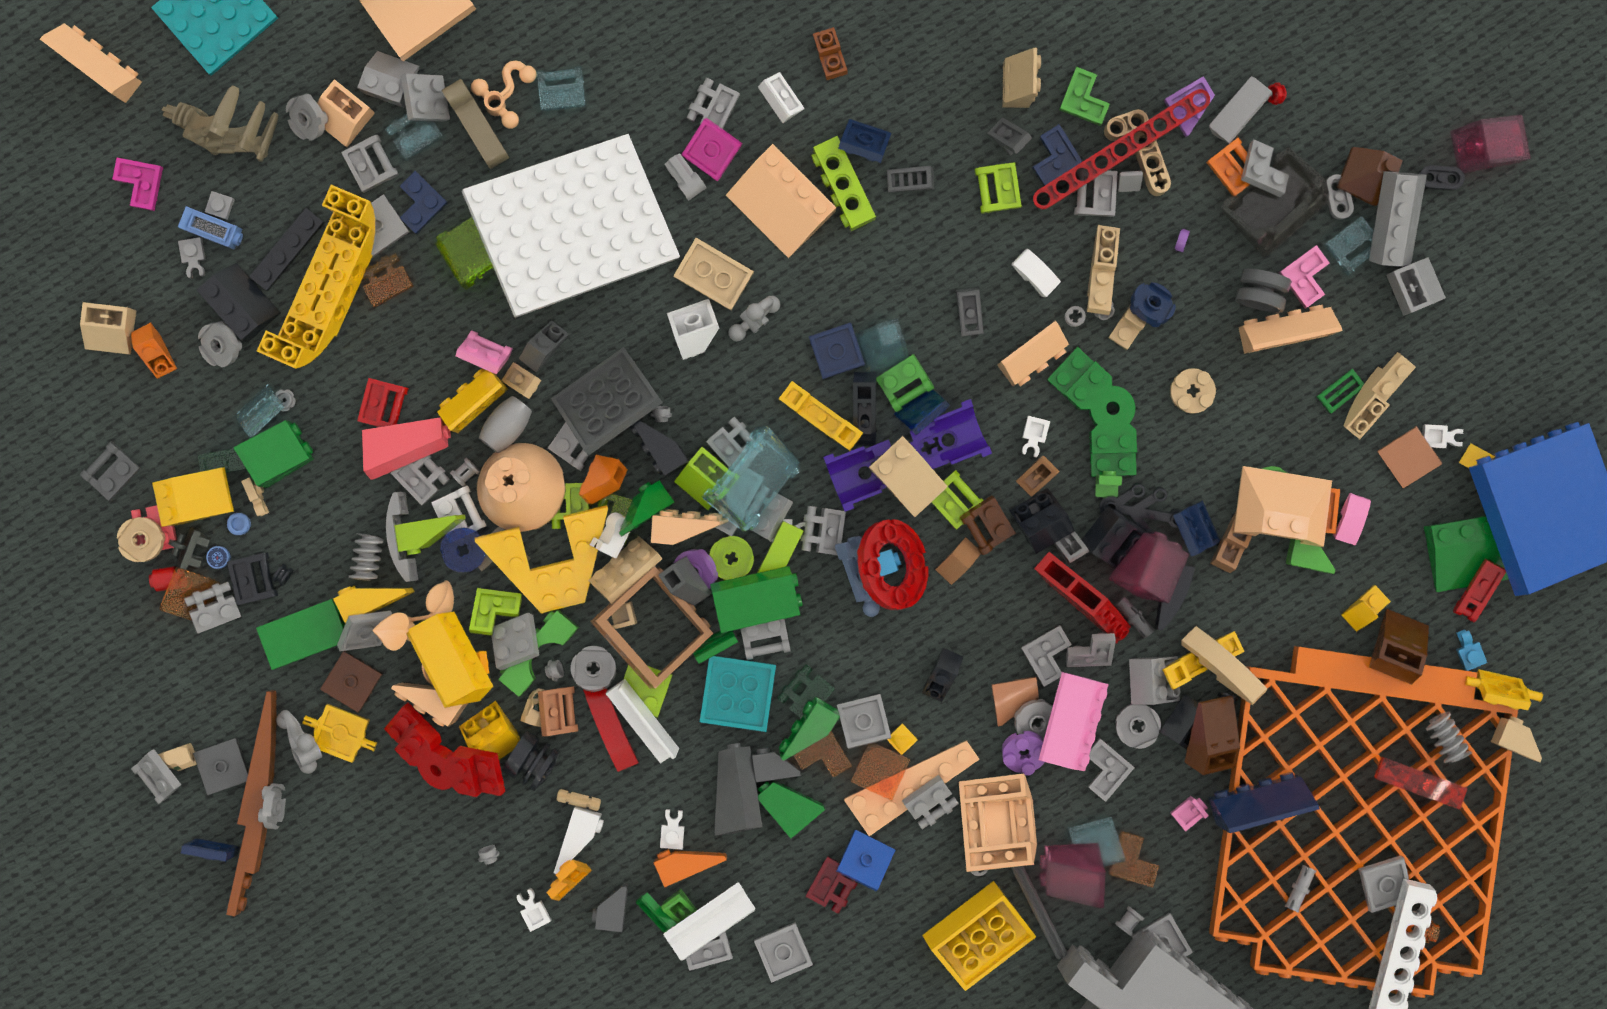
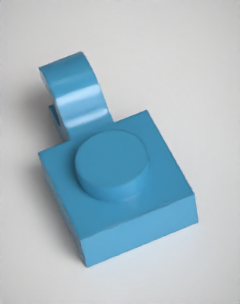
(1470, 653)

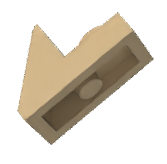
(1127, 329)
(521, 380)

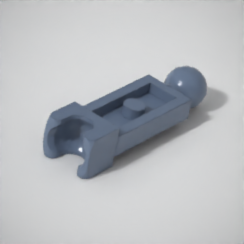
(848, 554)

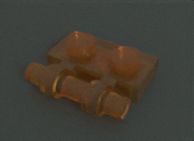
(388, 285)

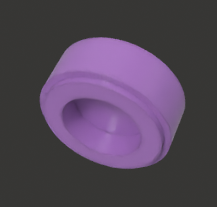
(1182, 240)

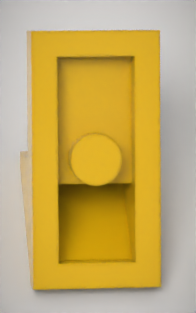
(1365, 608)

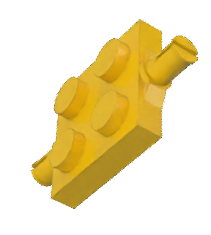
(1503, 690)
(340, 733)

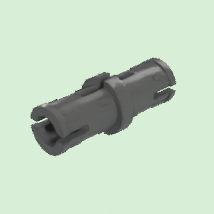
(1134, 617)

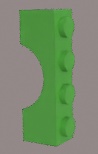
(556, 630)

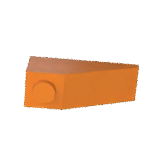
(682, 864)

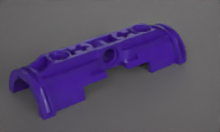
(959, 423)

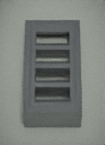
(929, 170)

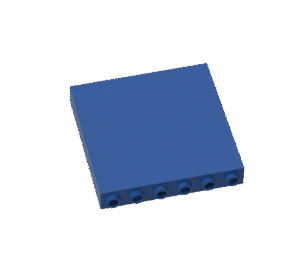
(1546, 507)

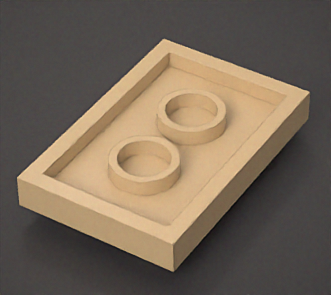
(713, 274)
(625, 570)

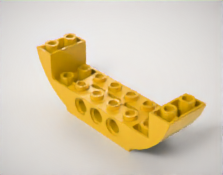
(328, 283)

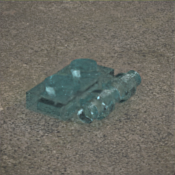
(416, 139)

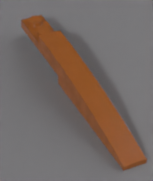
(260, 775)

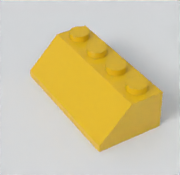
(449, 660)

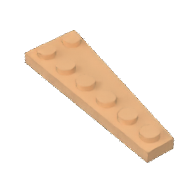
(876, 811)

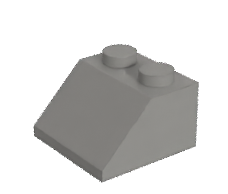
(383, 78)

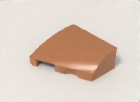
(1011, 696)

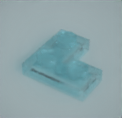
(1104, 834)

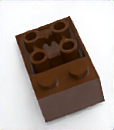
(1400, 647)
(1214, 737)

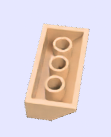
(92, 61)
(1288, 330)

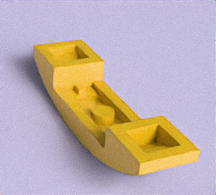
(820, 416)
(1188, 666)

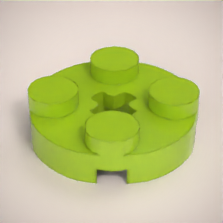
(743, 553)

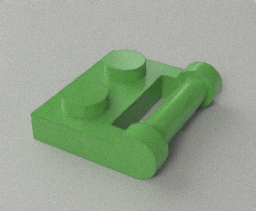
(901, 376)

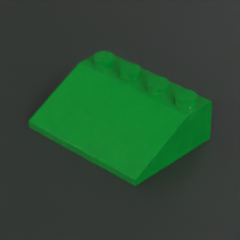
(1459, 550)

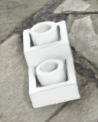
(1036, 272)

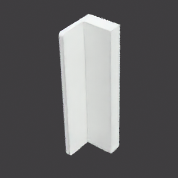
(642, 721)
(709, 921)

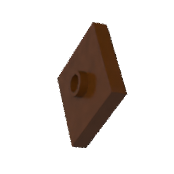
(351, 681)

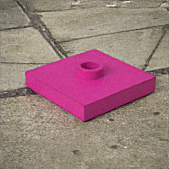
(711, 149)

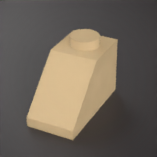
(1517, 738)

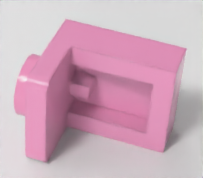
(1189, 812)

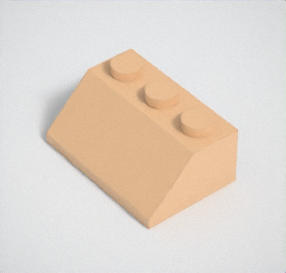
(1034, 355)

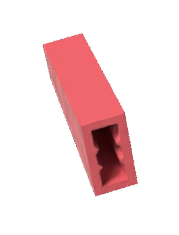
(401, 444)

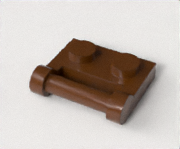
(994, 522)

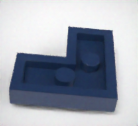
(1061, 158)
(427, 202)

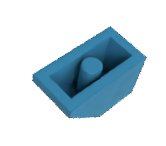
(889, 562)

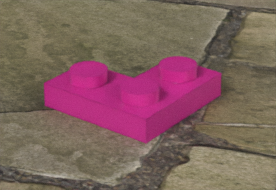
(145, 179)

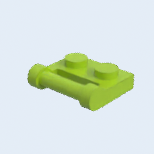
(1005, 185)
(950, 505)

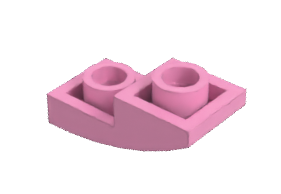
(1353, 519)

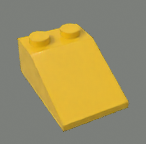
(192, 497)
(367, 600)

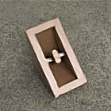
(1037, 475)
(958, 561)

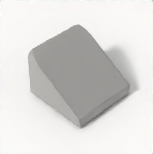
(1129, 181)

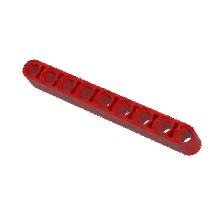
(1129, 142)

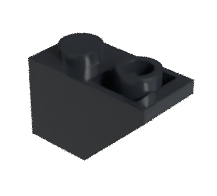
(942, 674)

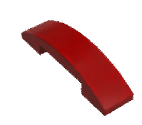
(611, 729)

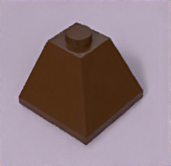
(1365, 171)

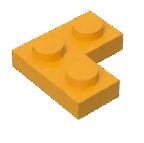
(568, 877)

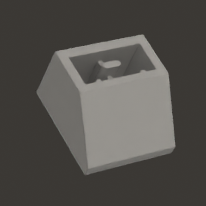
(1415, 286)
(1149, 682)

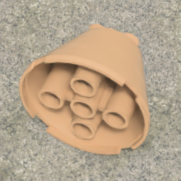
(521, 487)

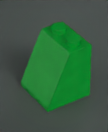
(274, 453)

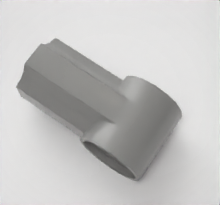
(687, 180)

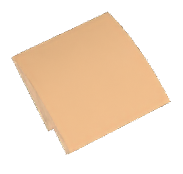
(415, 23)

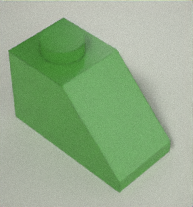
(1308, 557)

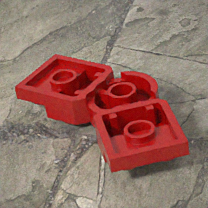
(465, 769)

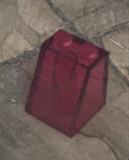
(1490, 143)
(1151, 568)
(1074, 873)

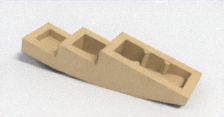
(1225, 665)

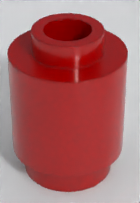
(161, 578)

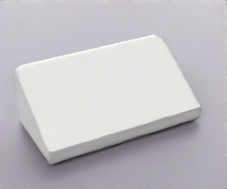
(780, 97)

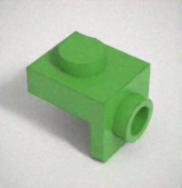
(1107, 484)

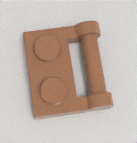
(552, 711)

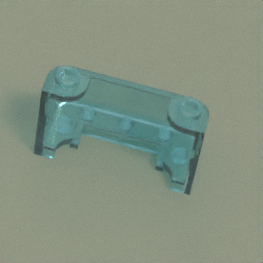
(753, 479)

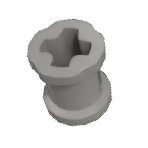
(457, 474)
(1129, 921)

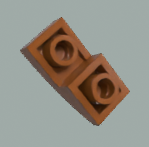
(830, 53)

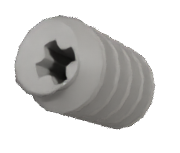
(366, 557)
(1448, 738)

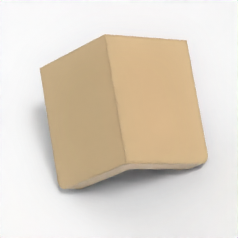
(624, 616)

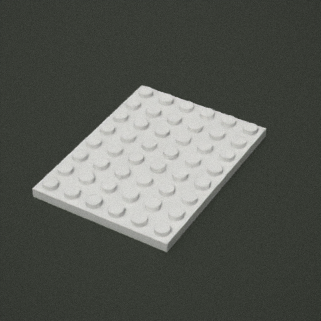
(570, 225)

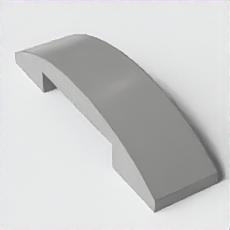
(397, 507)

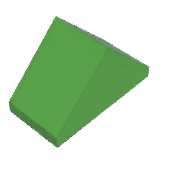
(678, 906)

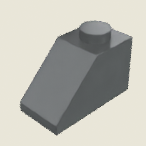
(770, 766)
(611, 911)

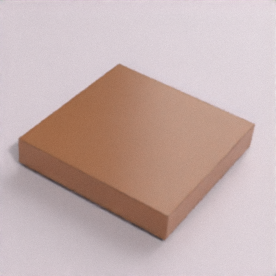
(1409, 457)

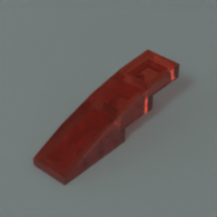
(1420, 783)

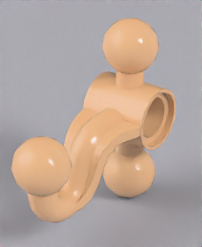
(480, 88)

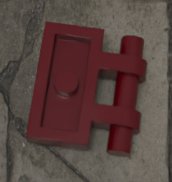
(825, 883)

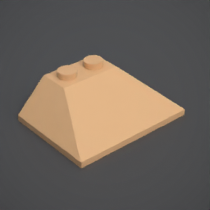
(1282, 505)
(998, 822)

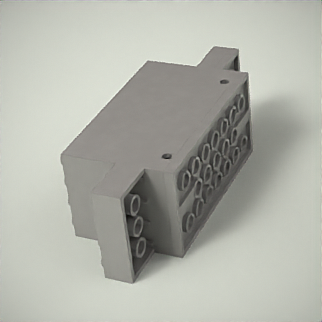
(1145, 977)

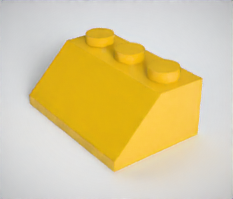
(471, 400)

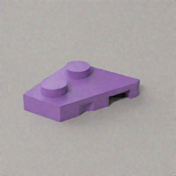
(1198, 100)

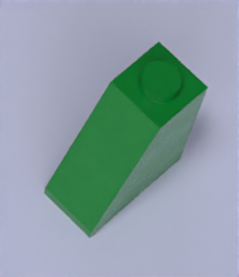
(788, 806)

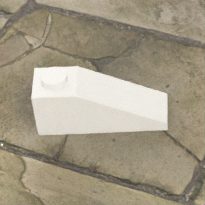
(581, 830)

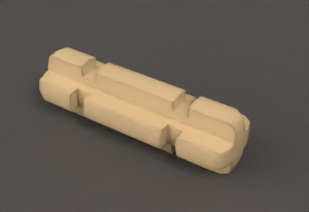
(578, 800)

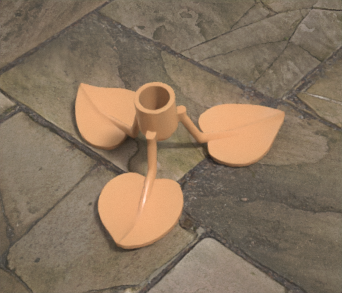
(394, 628)

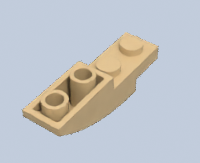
(1102, 270)
(1372, 398)

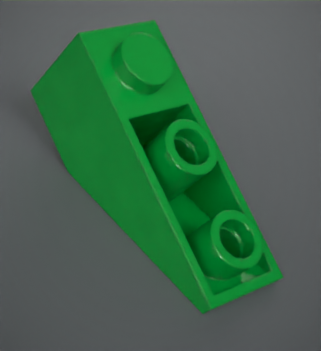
(814, 725)

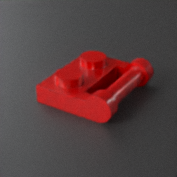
(375, 403)

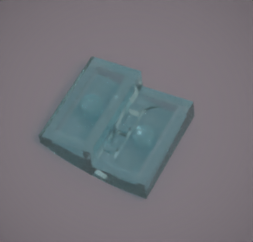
(259, 411)

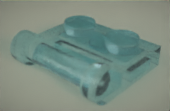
(563, 95)
(1349, 240)

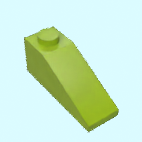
(424, 533)

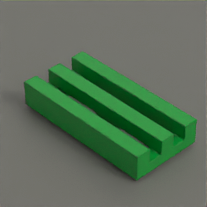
(1325, 403)
(714, 645)
(655, 912)

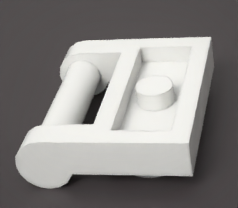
(448, 506)

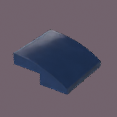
(1196, 528)

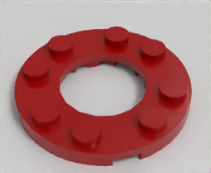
(869, 568)

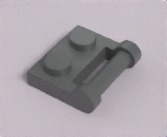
(115, 476)

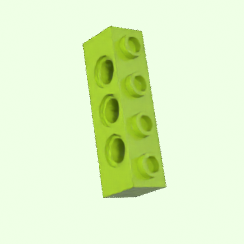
(829, 151)

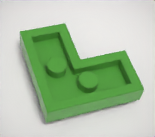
(1077, 98)

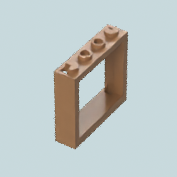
(628, 654)

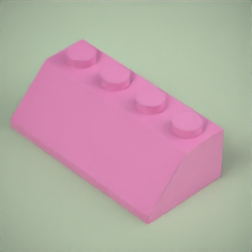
(1073, 722)

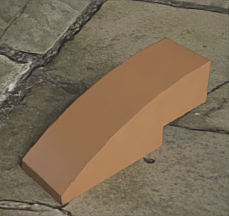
(1230, 548)

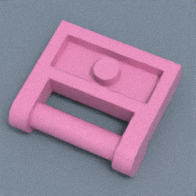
(483, 352)

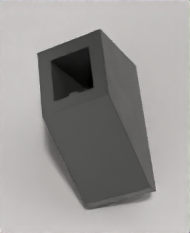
(543, 346)
(685, 582)

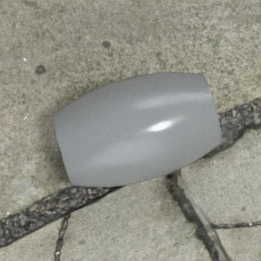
(505, 424)

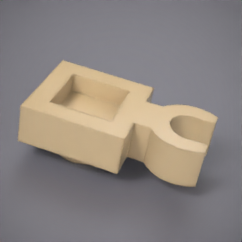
(255, 496)

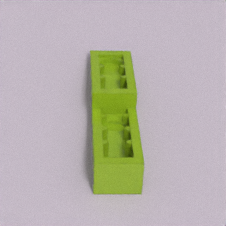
(781, 547)

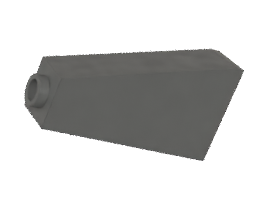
(736, 792)

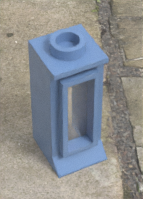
(211, 228)

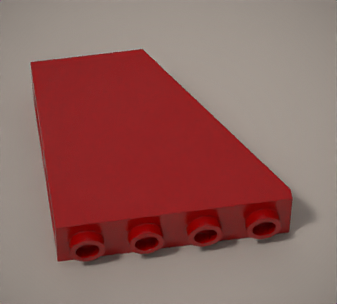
(1083, 596)

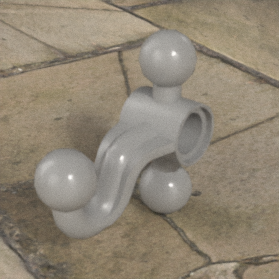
(754, 317)
(302, 744)

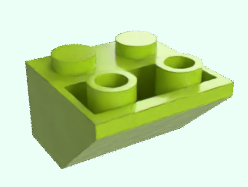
(700, 475)

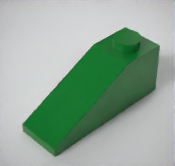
(646, 504)

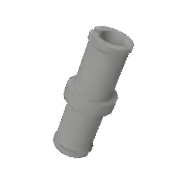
(1300, 888)

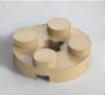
(1202, 399)
(153, 539)

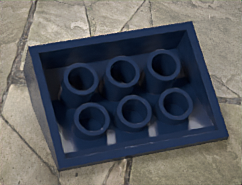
(1262, 803)

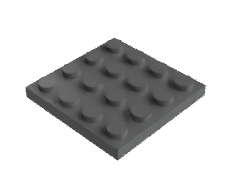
(606, 401)

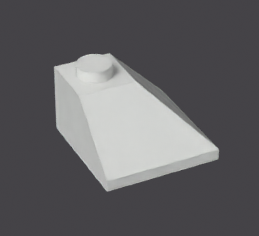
(693, 327)

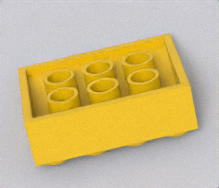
(979, 936)

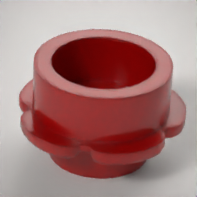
(1279, 93)

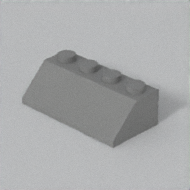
(1397, 218)

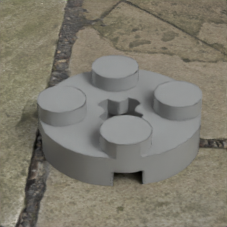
(302, 107)
(228, 341)
(602, 678)
(1028, 712)
(1149, 730)
(273, 806)

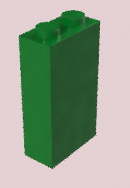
(756, 599)
(301, 634)

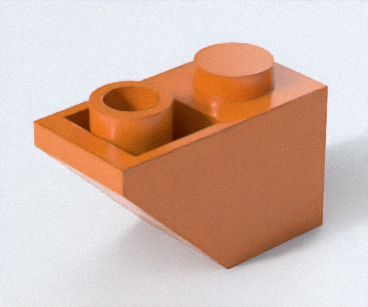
(152, 350)
(603, 479)

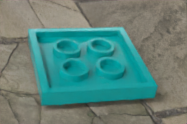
(738, 693)

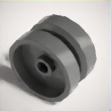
(1263, 290)

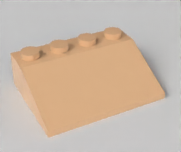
(781, 201)

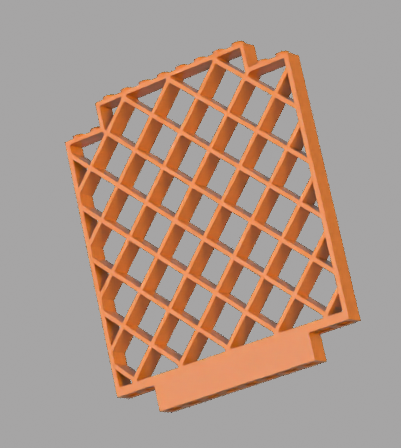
(1353, 673)

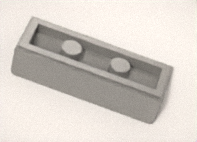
(1240, 110)

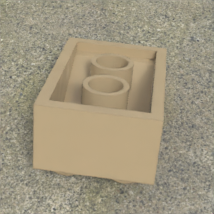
(908, 476)

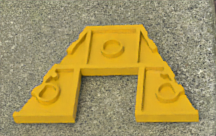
(557, 583)

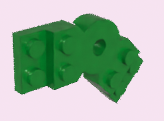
(1090, 388)

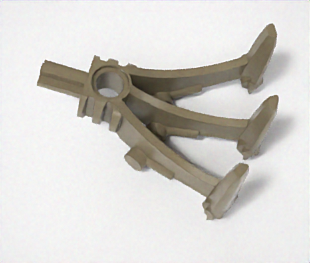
(214, 131)

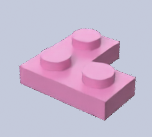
(1301, 275)

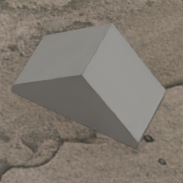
(1071, 547)

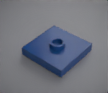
(865, 860)

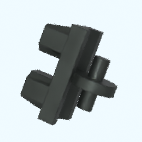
(186, 556)

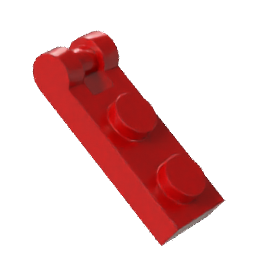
(1480, 590)

